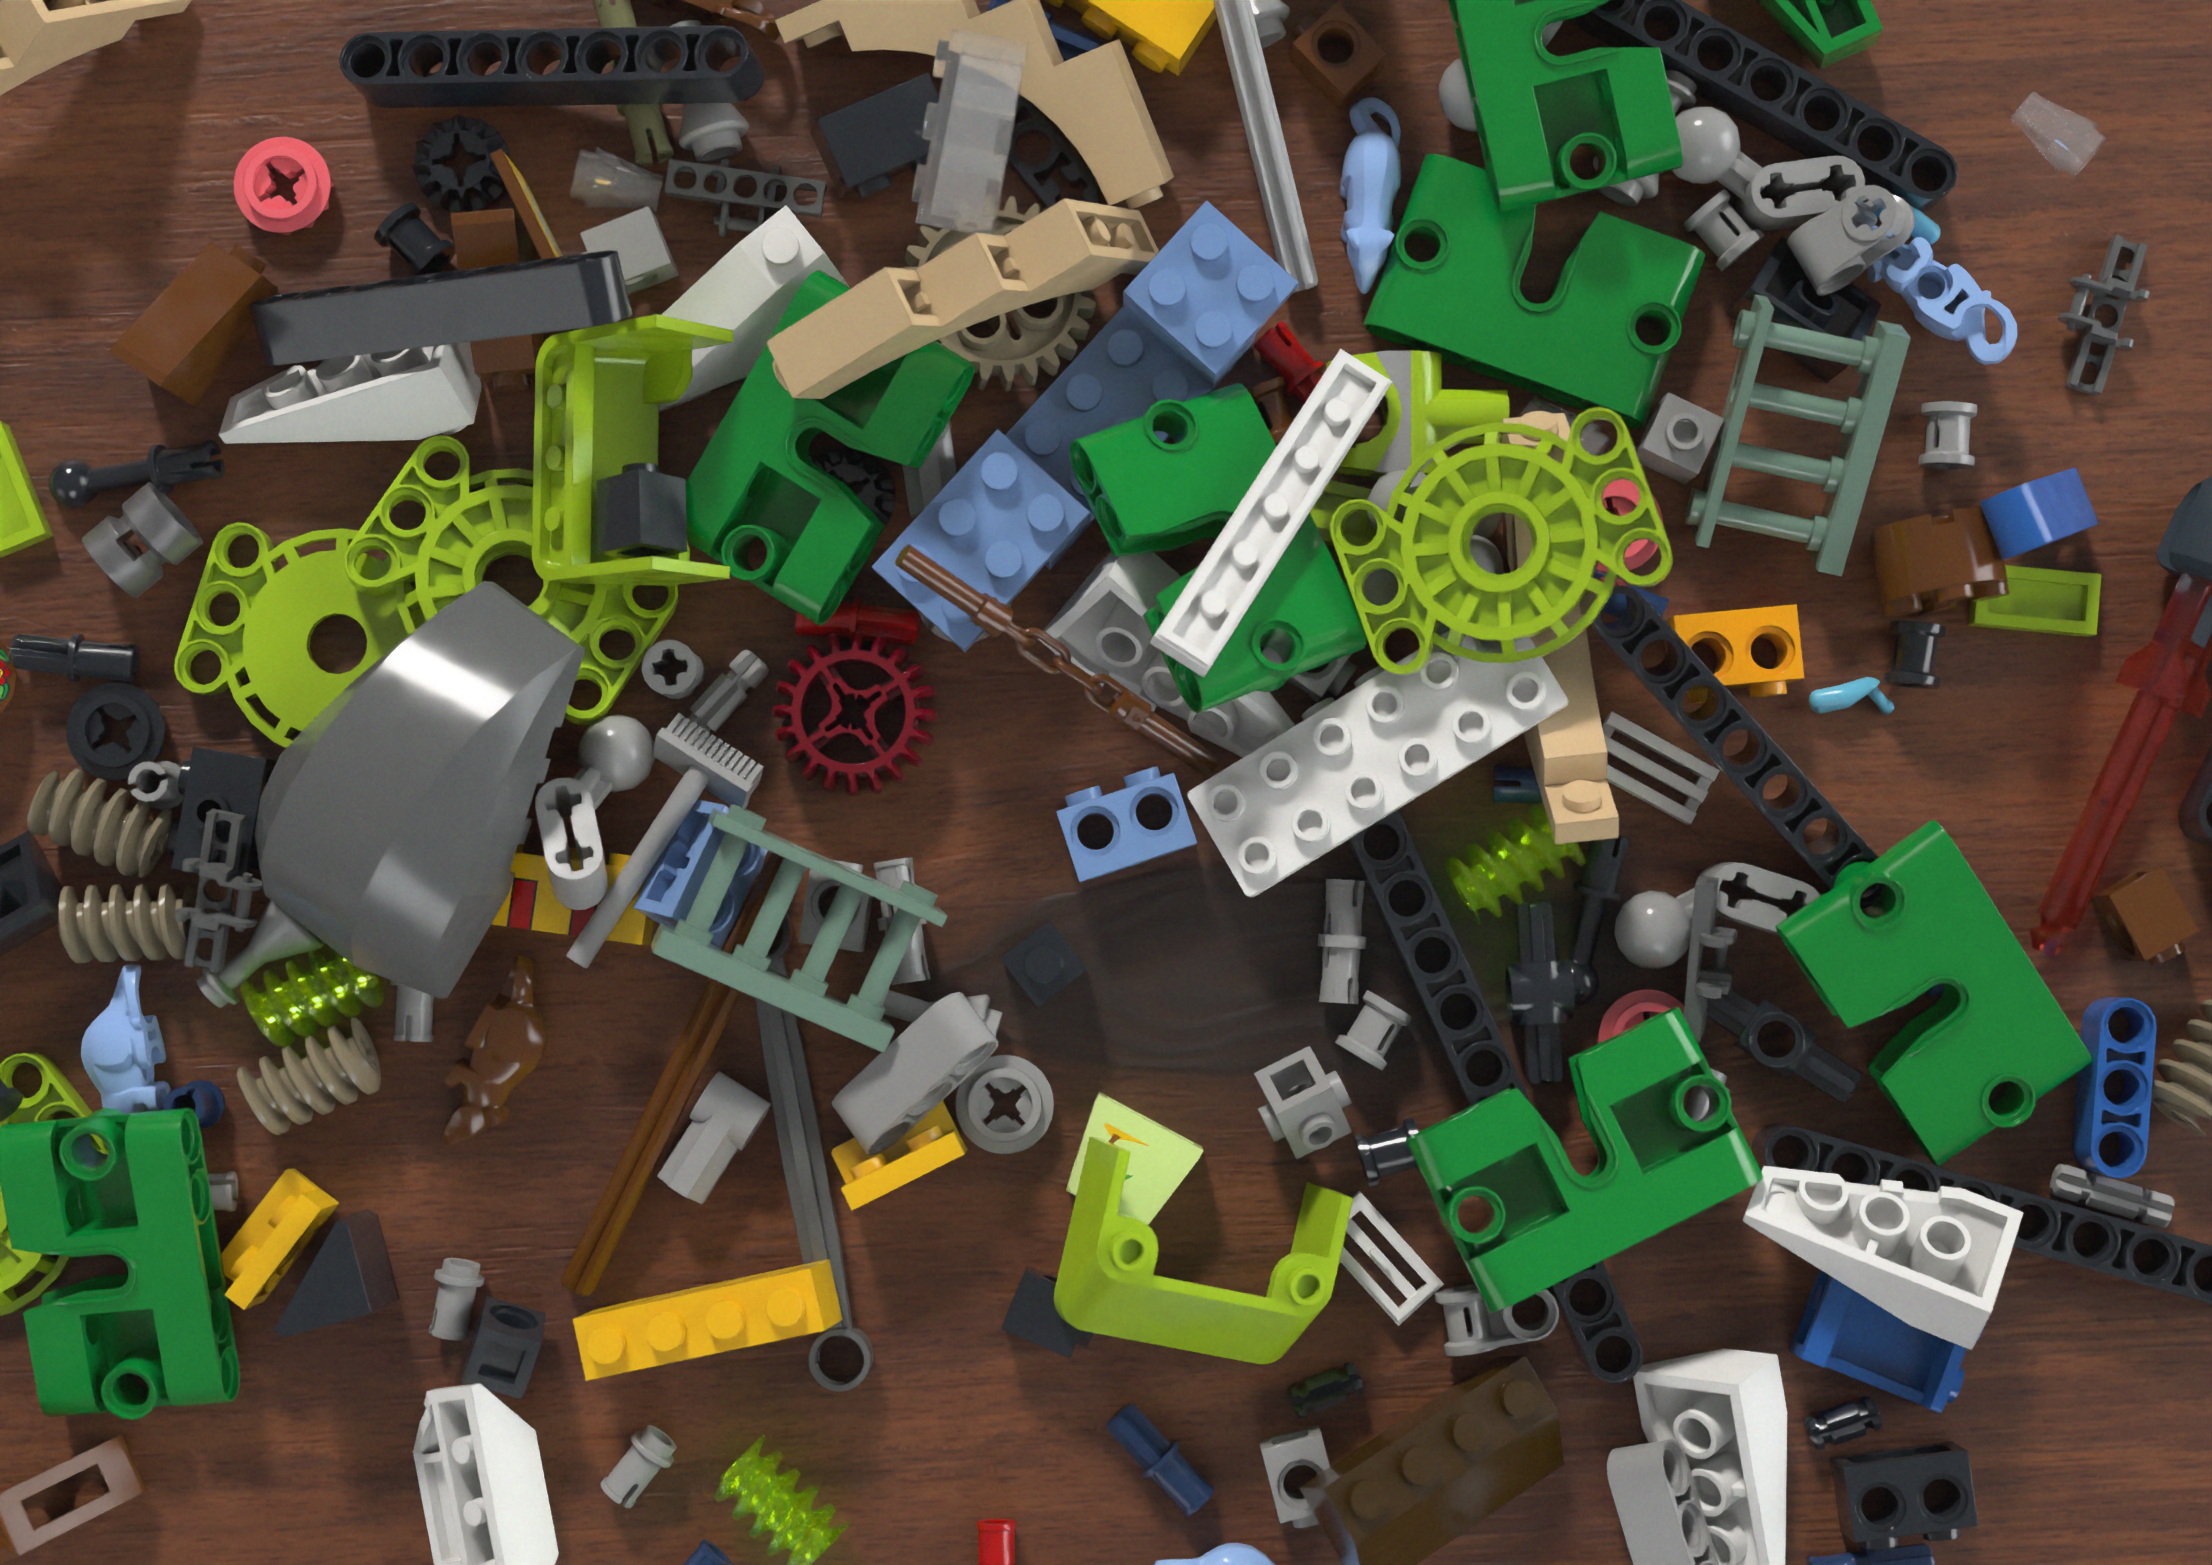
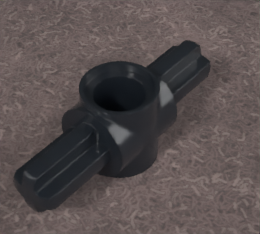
(1539, 992)
(1805, 1057)

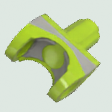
(1418, 413)

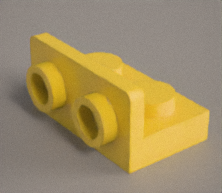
(921, 1150)
(274, 1237)

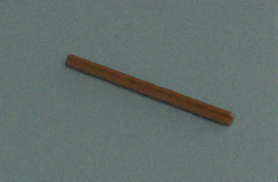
(661, 1111)

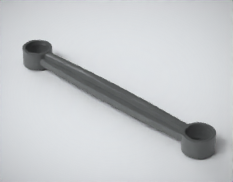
(805, 1161)

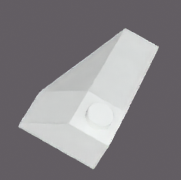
(748, 295)
(360, 399)
(1110, 637)
(1906, 1250)
(1733, 1429)

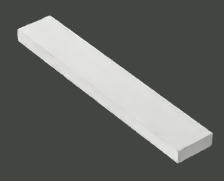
(1270, 513)

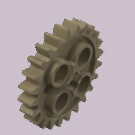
(1039, 338)

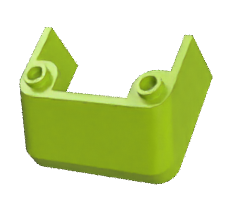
(592, 417)
(1111, 1287)

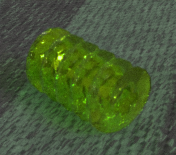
(1509, 864)
(310, 997)
(778, 1506)

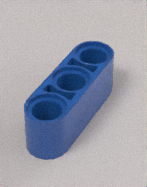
(2039, 513)
(2128, 1115)

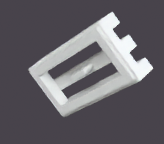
(1695, 792)
(1414, 1298)

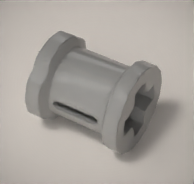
(1723, 230)
(1947, 435)
(659, 657)
(1374, 1030)

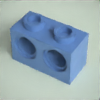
(1131, 841)
(683, 867)

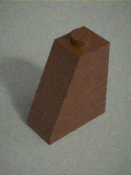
(491, 240)
(196, 322)

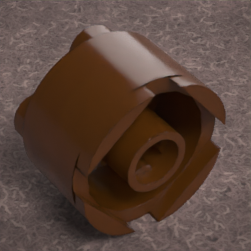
(1936, 562)

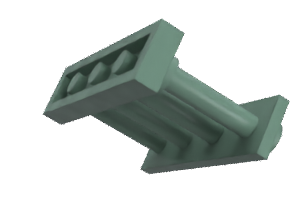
(1842, 476)
(748, 964)

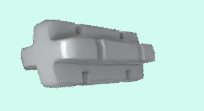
(728, 691)
(2111, 1195)

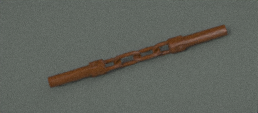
(996, 618)

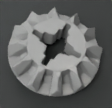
(1005, 1134)

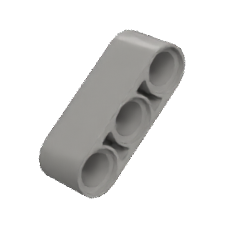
(915, 1073)
(1659, 1505)

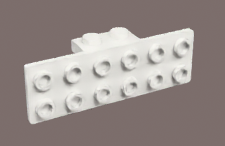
(1368, 757)

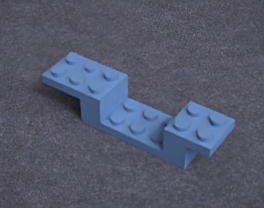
(1018, 495)

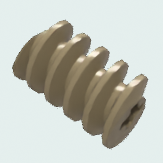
(99, 824)
(123, 925)
(312, 1081)
(2189, 1081)

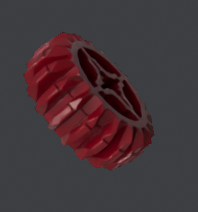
(879, 698)

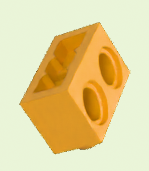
(1731, 639)

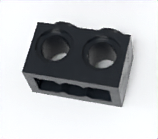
(1904, 1477)

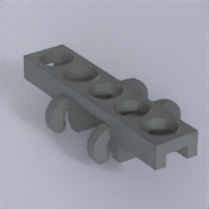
(726, 196)
(2092, 328)
(211, 924)
(1712, 978)

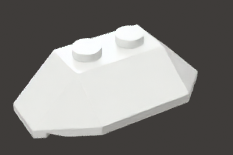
(482, 1482)

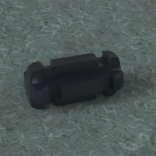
(1325, 1390)
(1842, 1423)

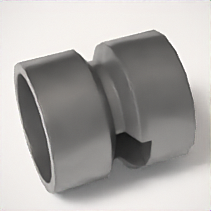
(157, 525)

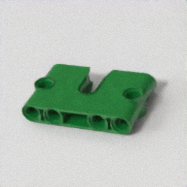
(1543, 106)
(1472, 311)
(765, 486)
(1172, 495)
(1994, 1009)
(1649, 1172)
(156, 1214)

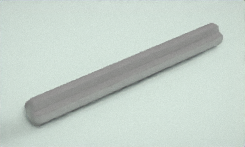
(1266, 140)

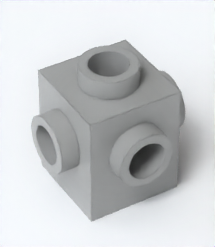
(1303, 1103)

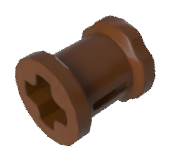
(1273, 406)

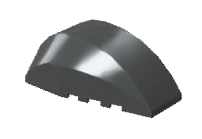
(415, 788)

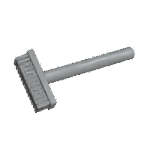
(704, 765)

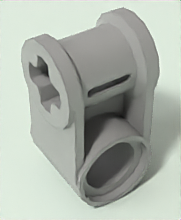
(1843, 242)
(1489, 1329)

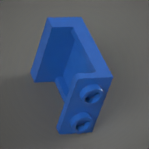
(1876, 1347)

